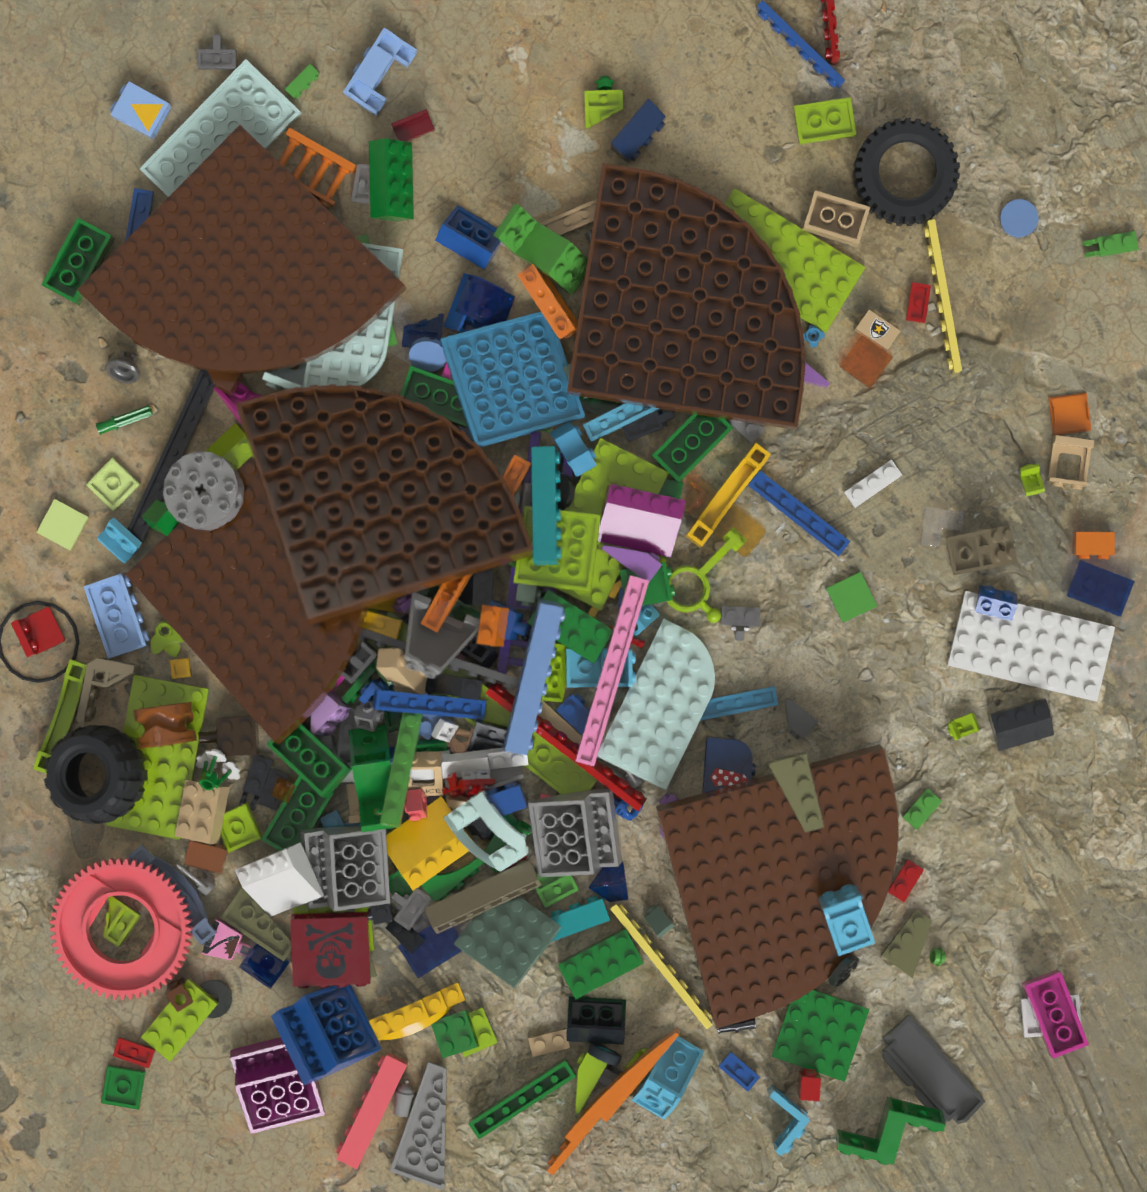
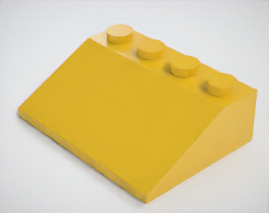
(424, 846)

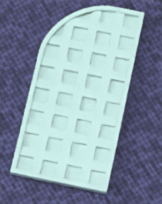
(365, 353)
(661, 707)

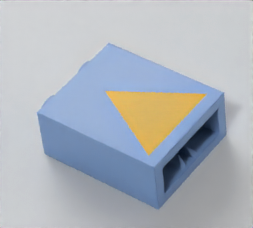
(140, 110)

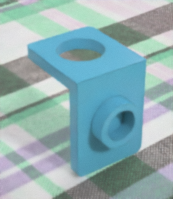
(646, 617)

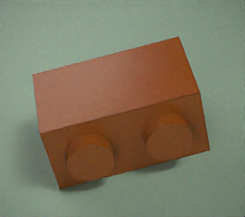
(206, 857)

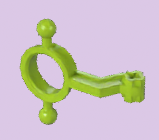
(733, 540)

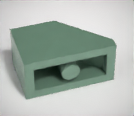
(658, 920)

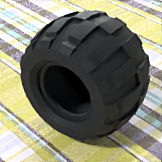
(123, 774)

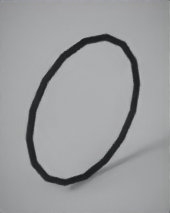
(46, 604)

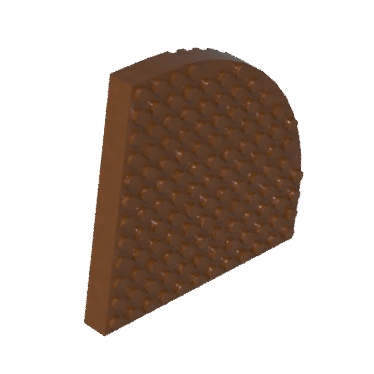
(241, 270)
(685, 307)
(376, 496)
(243, 616)
(757, 878)

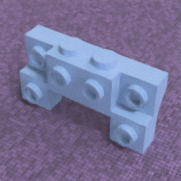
(374, 67)

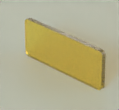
(733, 518)

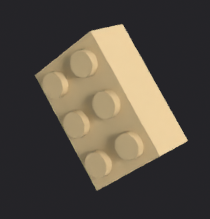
(836, 218)
(201, 812)

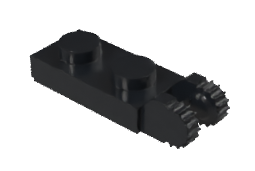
(256, 779)

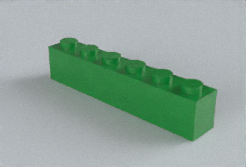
(522, 1098)

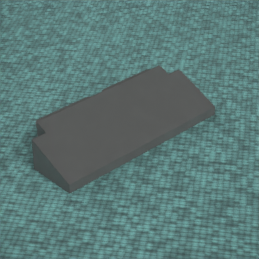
(930, 1072)

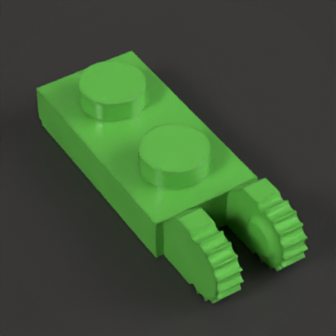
(1113, 244)

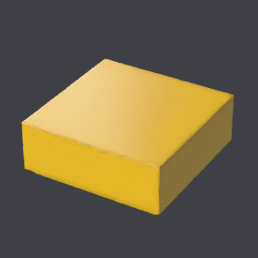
(180, 668)

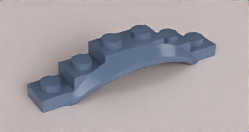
(202, 929)

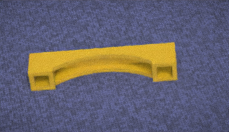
(727, 494)

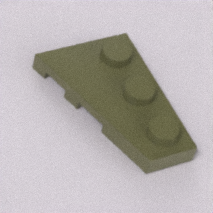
(908, 943)

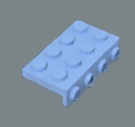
(117, 615)

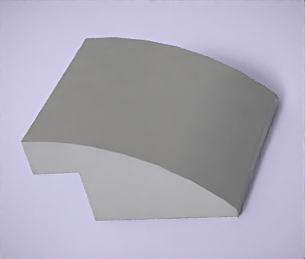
(575, 833)
(348, 866)

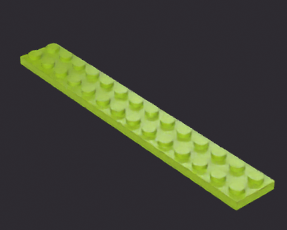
(543, 759)

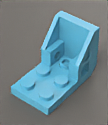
(668, 1078)

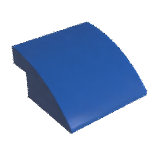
(325, 1032)

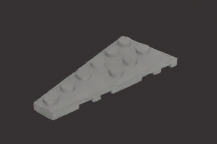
(423, 1140)

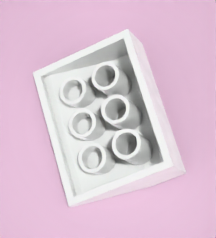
(280, 880)

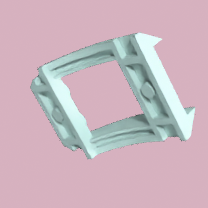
(480, 807)

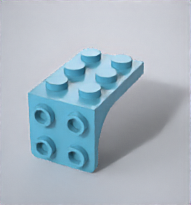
(584, 673)
(846, 919)

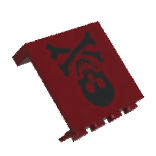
(330, 949)

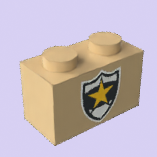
(877, 329)

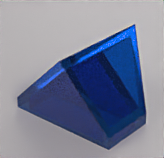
(611, 883)

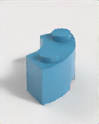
(573, 448)

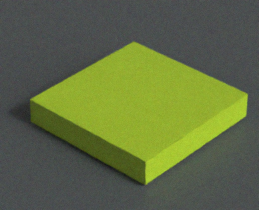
(239, 828)

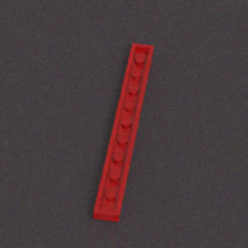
(569, 748)

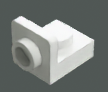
(444, 729)

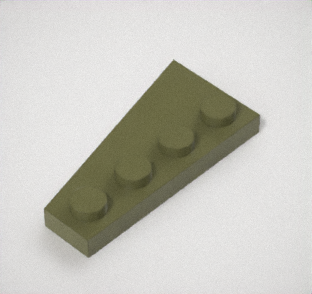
(798, 786)
(254, 922)

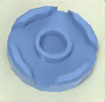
(1019, 218)
(427, 354)

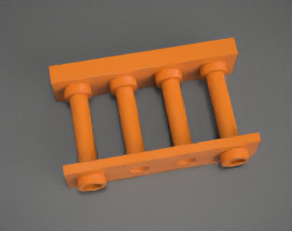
(328, 158)
(549, 302)

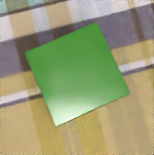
(851, 597)

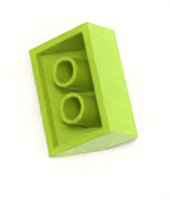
(232, 446)

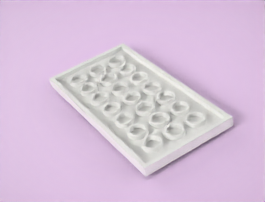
(1033, 648)

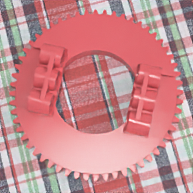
(80, 908)

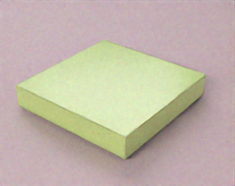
(113, 484)
(62, 524)

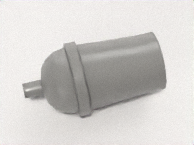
(403, 1099)

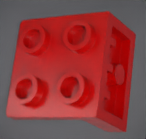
(38, 632)

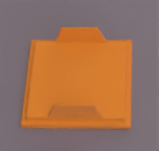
(1069, 414)

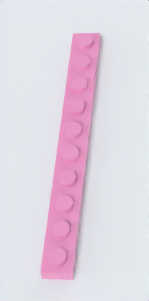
(611, 670)

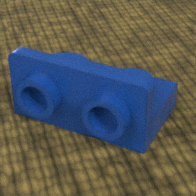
(574, 712)

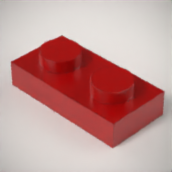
(918, 302)
(905, 880)
(134, 1052)

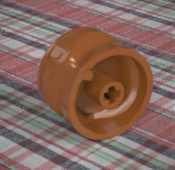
(165, 725)

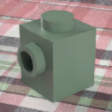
(528, 594)

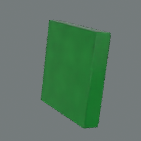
(123, 1087)

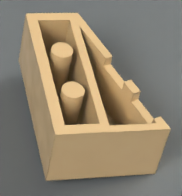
(393, 667)

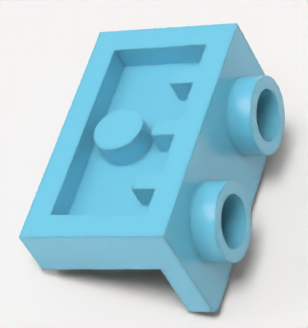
(119, 541)

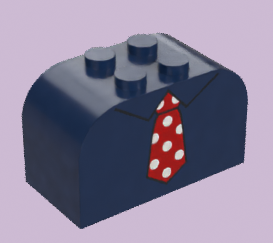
(726, 763)

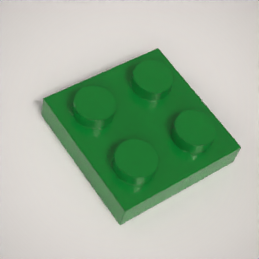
(455, 1034)

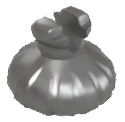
(123, 368)

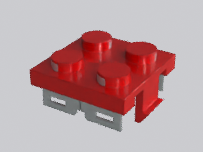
(468, 784)

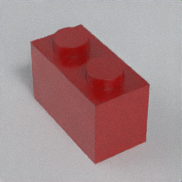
(809, 1085)

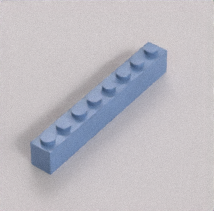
(533, 677)

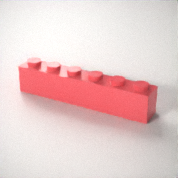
(372, 1110)

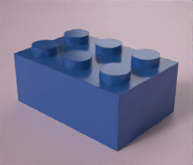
(507, 799)

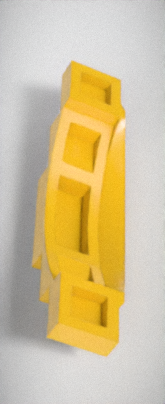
(417, 1014)

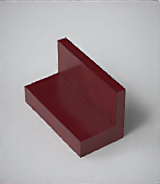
(413, 126)

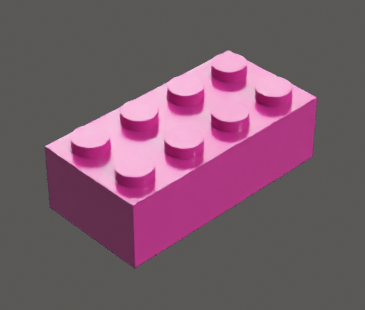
(1055, 1014)

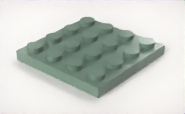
(508, 939)

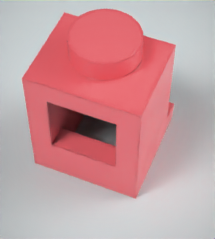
(416, 804)

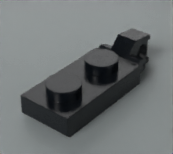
(647, 424)

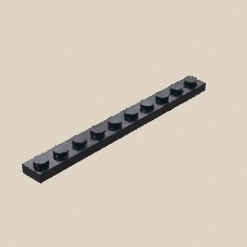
(174, 450)

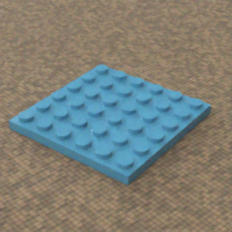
(511, 379)

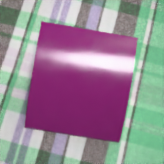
(272, 1088)

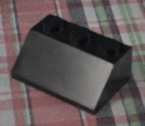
(479, 588)
(1021, 724)
(596, 1020)

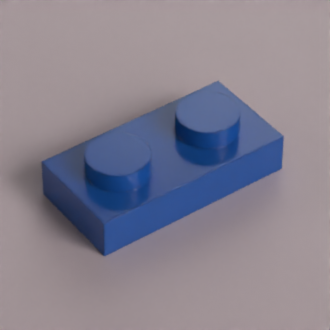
(739, 1071)

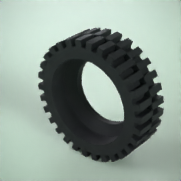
(884, 203)

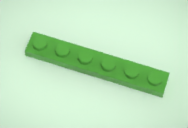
(401, 769)

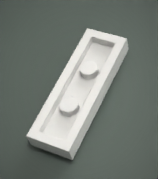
(873, 483)

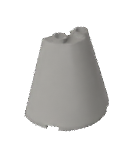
(433, 651)

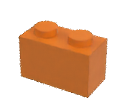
(1094, 543)
(493, 625)

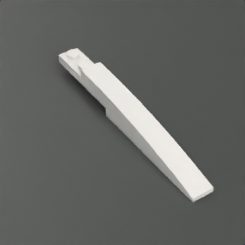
(467, 761)

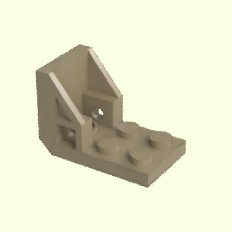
(114, 673)

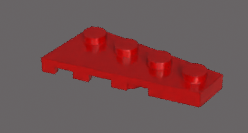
(829, 33)

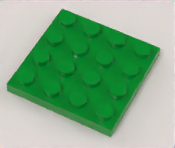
(821, 1033)

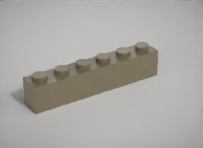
(482, 896)

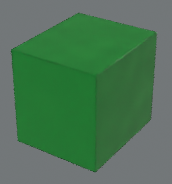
(160, 518)

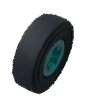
(604, 1054)

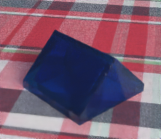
(264, 966)

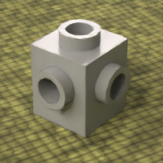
(367, 717)

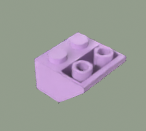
(328, 715)

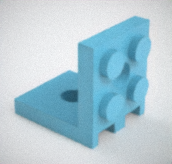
(795, 1128)

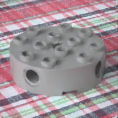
(185, 496)

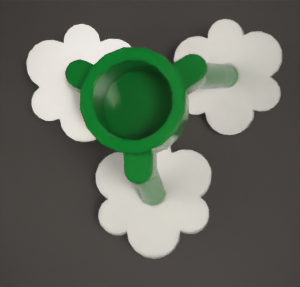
(208, 761)

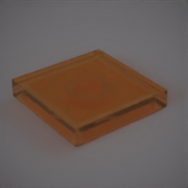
(865, 362)

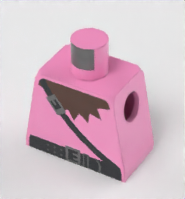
(225, 942)

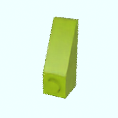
(588, 1074)

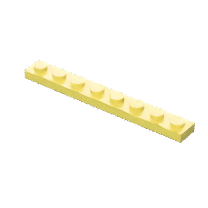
(941, 289)
(667, 970)

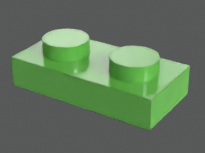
(922, 809)

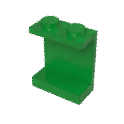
(658, 588)

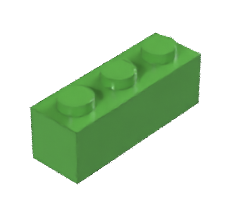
(302, 82)

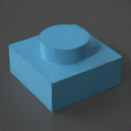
(332, 820)

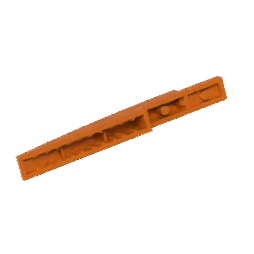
(451, 590)
(610, 1099)

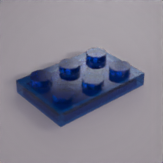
(484, 302)
(1100, 588)
(433, 951)

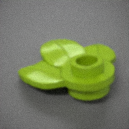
(168, 642)

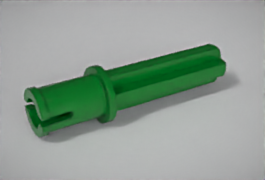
(124, 419)

